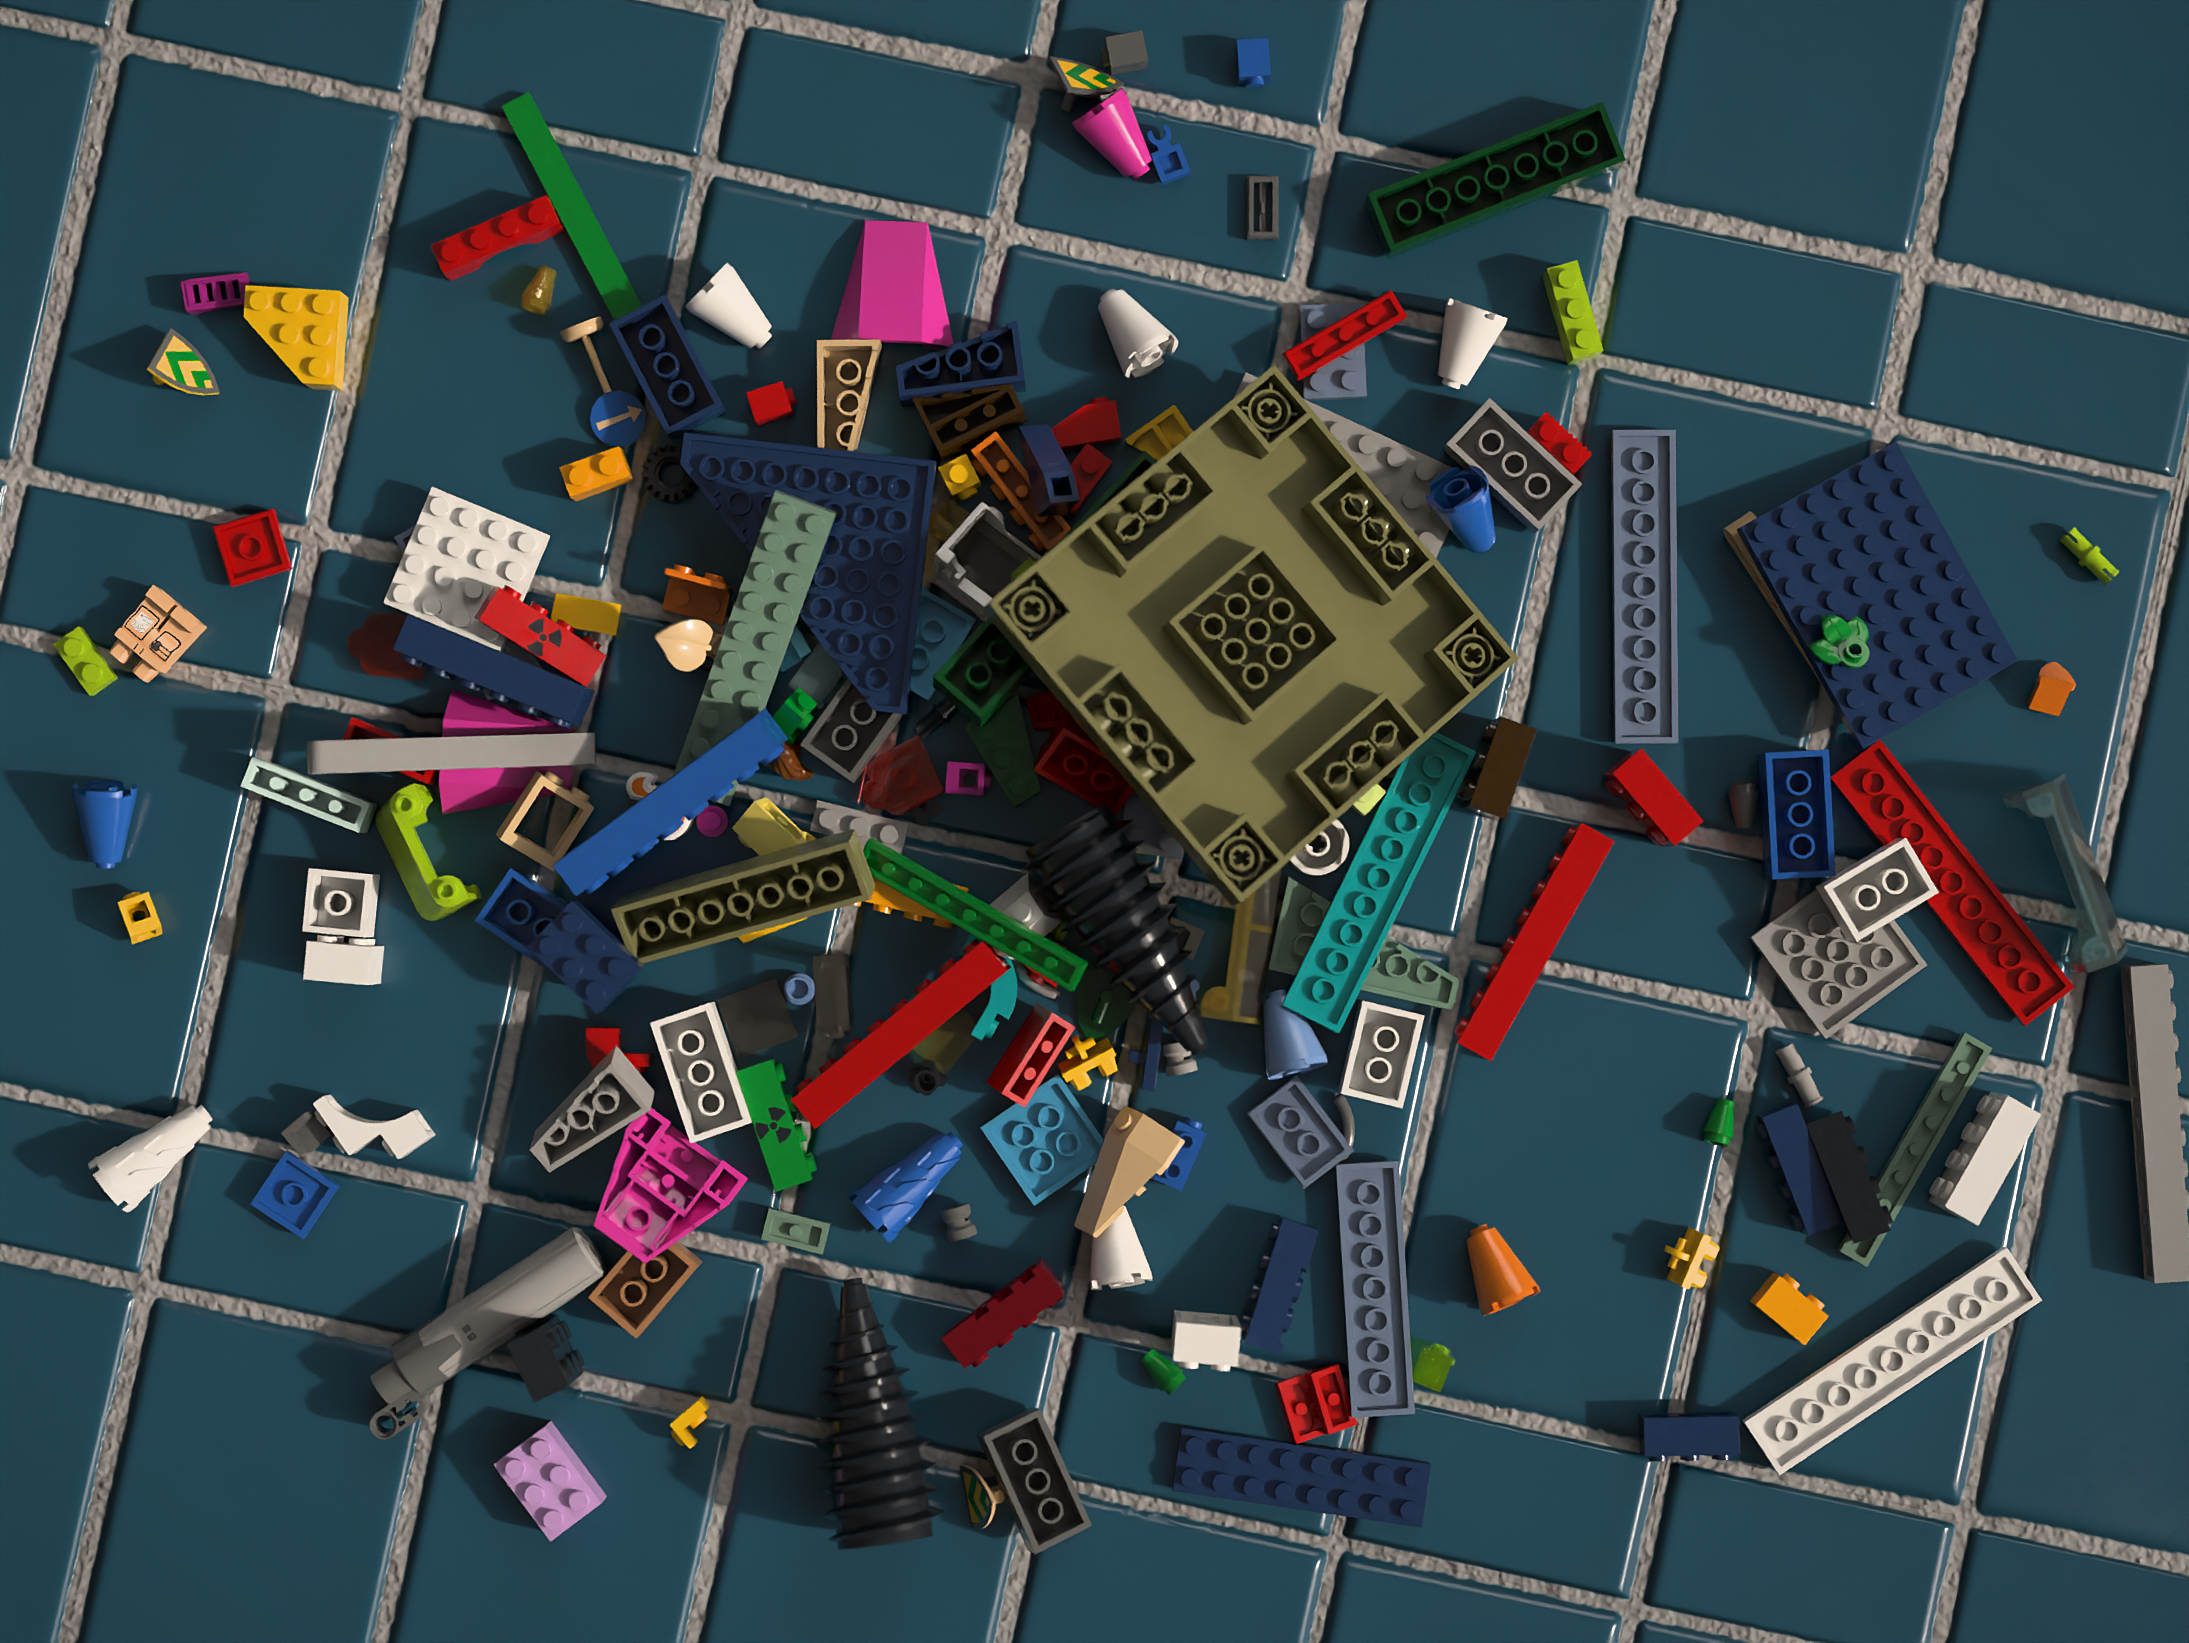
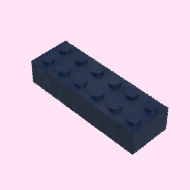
(488, 668)

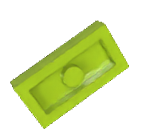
(85, 661)

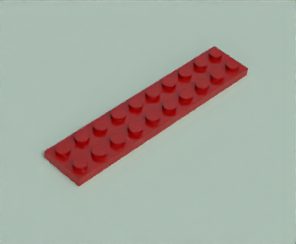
(1967, 898)

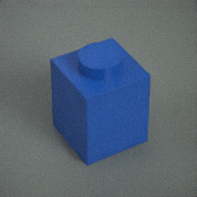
(1253, 62)

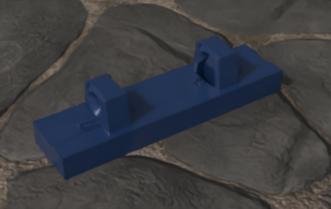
(1150, 1057)

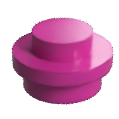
(712, 821)

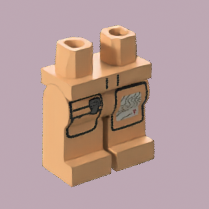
(157, 633)

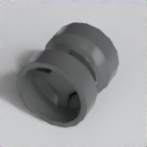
(958, 1222)

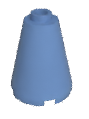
(1288, 1040)

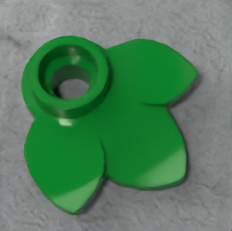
(1839, 638)

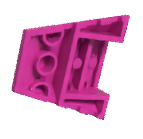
(894, 288)
(491, 786)

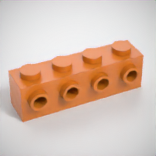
(1013, 484)

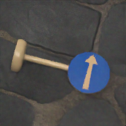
(617, 415)

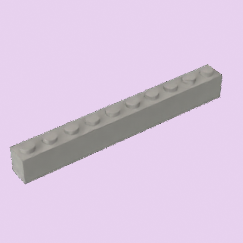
(2157, 1121)

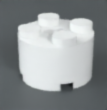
(1327, 858)

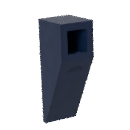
(1048, 471)

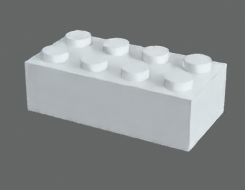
(701, 1071)
(1983, 1157)

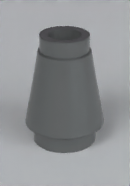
(1743, 802)

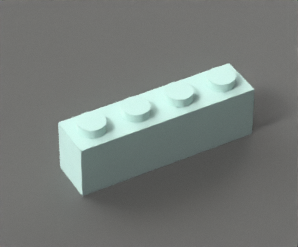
(309, 795)

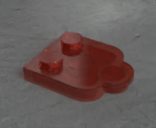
(375, 647)
(901, 778)

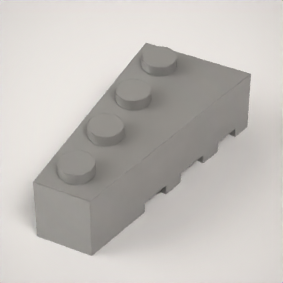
(595, 1109)

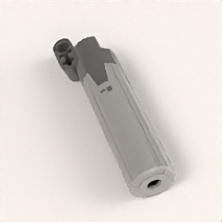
(482, 1324)

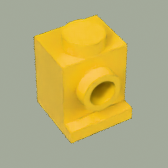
(144, 929)

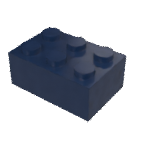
(586, 956)

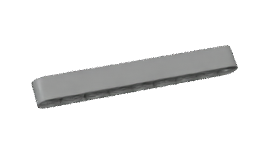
(450, 753)

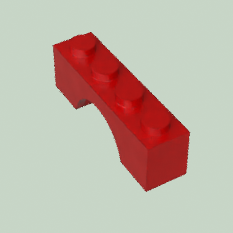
(517, 227)

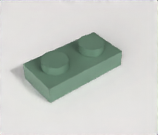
(796, 1231)

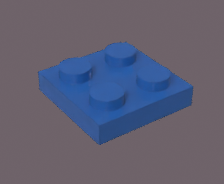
(295, 1194)

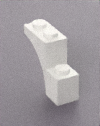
(354, 1133)

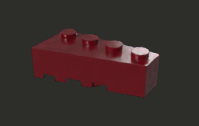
(1004, 1313)

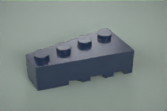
(977, 363)

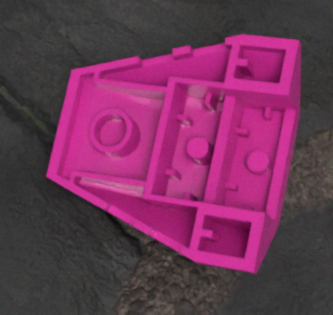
(662, 1188)

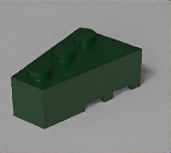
(1008, 751)

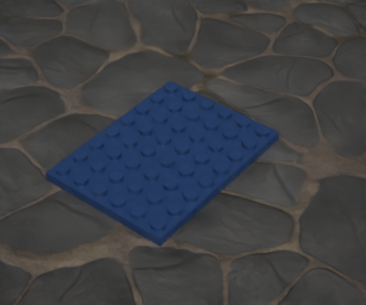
(1880, 554)

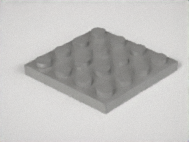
(1825, 971)

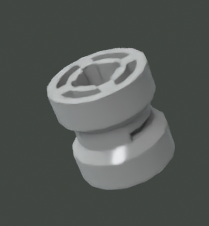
(1178, 1059)

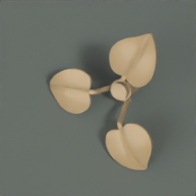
(688, 643)

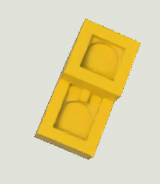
(586, 613)

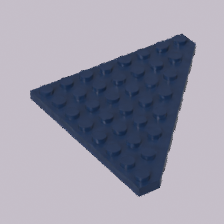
(874, 557)

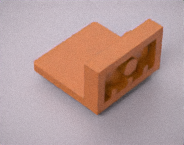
(697, 596)

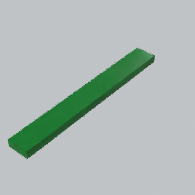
(571, 205)
(974, 915)

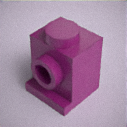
(956, 773)

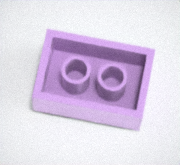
(550, 1481)

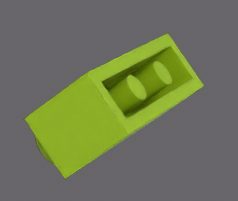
(1572, 312)

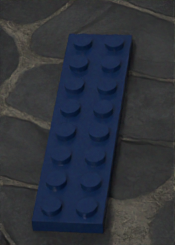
(1301, 1476)

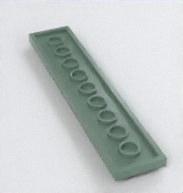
(759, 623)

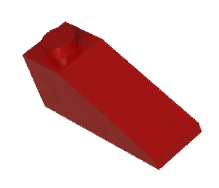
(1090, 424)

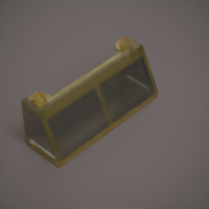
(1248, 959)

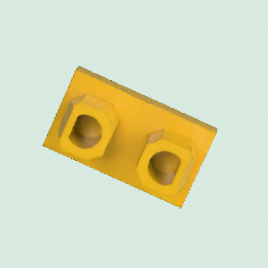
(1084, 1057)
(1687, 1258)

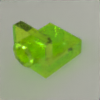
(1433, 1366)

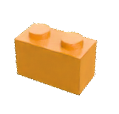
(596, 473)
(1789, 1308)

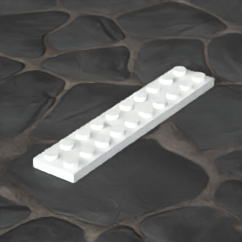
(1892, 1360)

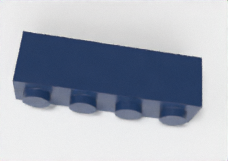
(1799, 1169)

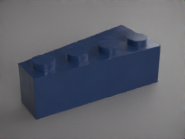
(1278, 1284)

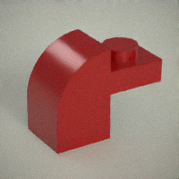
(603, 1039)

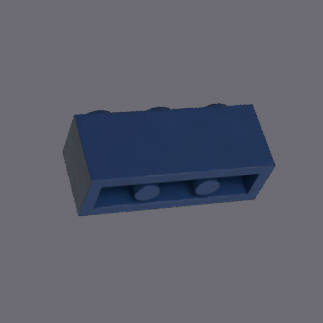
(1689, 1435)

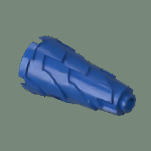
(901, 1189)

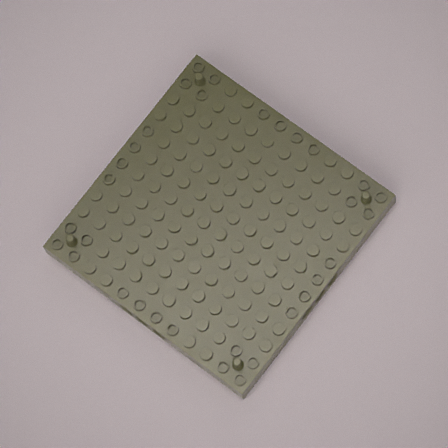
(1251, 635)

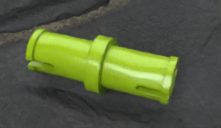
(2089, 555)

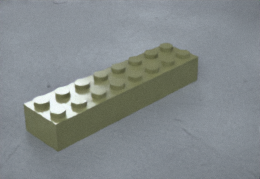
(744, 897)

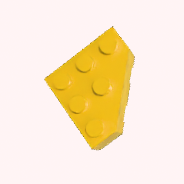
(303, 330)

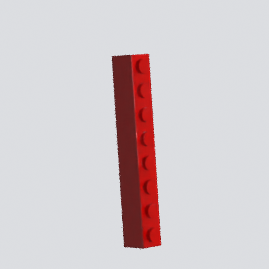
(1534, 940)
(900, 1033)

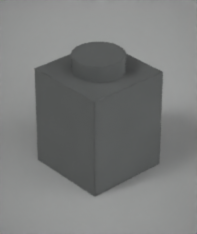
(1125, 53)

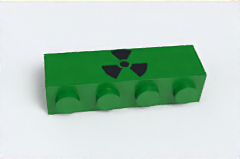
(775, 1124)

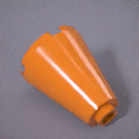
(1497, 1271)

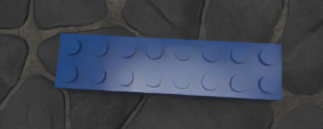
(678, 797)

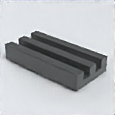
(1262, 234)

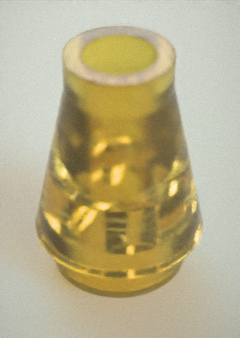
(539, 292)

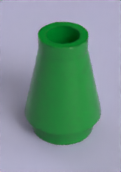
(1719, 1125)
(1163, 1372)

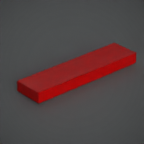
(1344, 335)

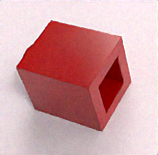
(771, 403)

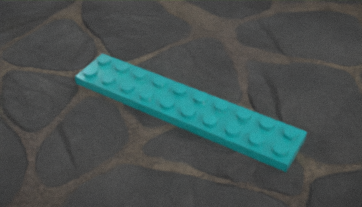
(1378, 881)

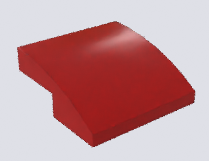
(1315, 1403)

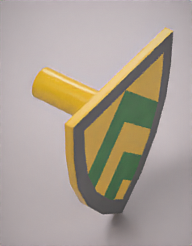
(182, 366)

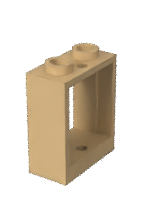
(551, 781)

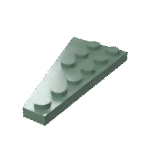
(1394, 973)

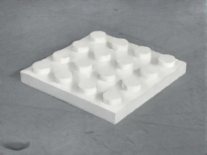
(456, 562)

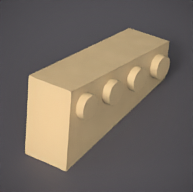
(844, 390)

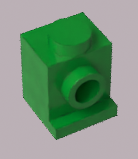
(795, 714)

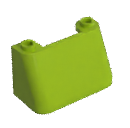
(396, 823)

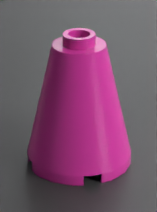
(1116, 134)

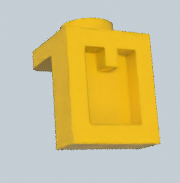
(691, 1416)

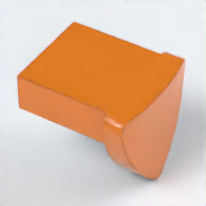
(2051, 689)

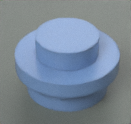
(799, 989)

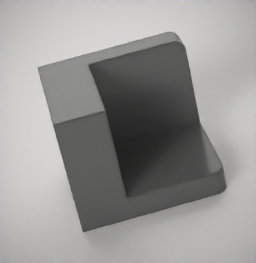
(1189, 938)
(307, 1134)

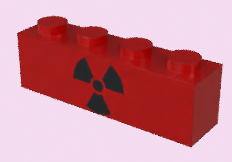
(539, 635)

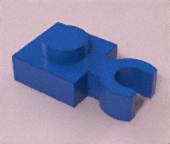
(1168, 160)

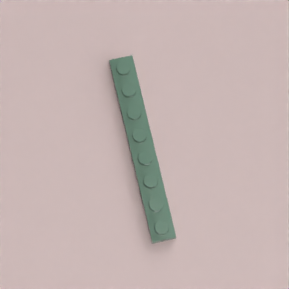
(1923, 1135)

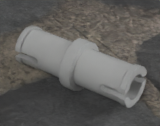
(1799, 1075)

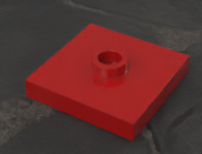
(252, 548)

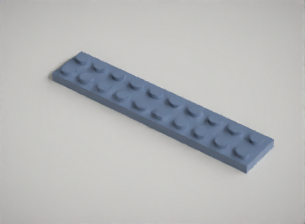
(1644, 587)

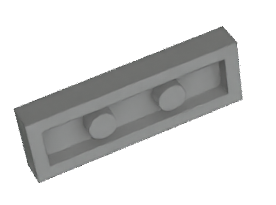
(834, 819)

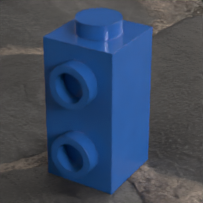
(1180, 1167)

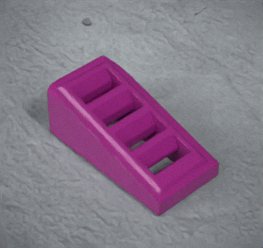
(194, 308)

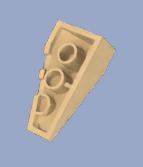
(1128, 1159)

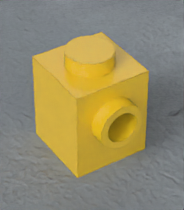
(960, 478)

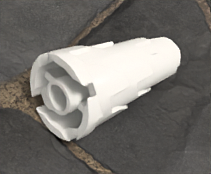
(145, 1159)

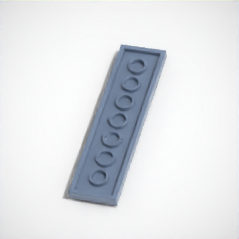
(1375, 1288)

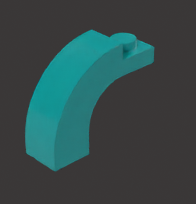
(1001, 1002)

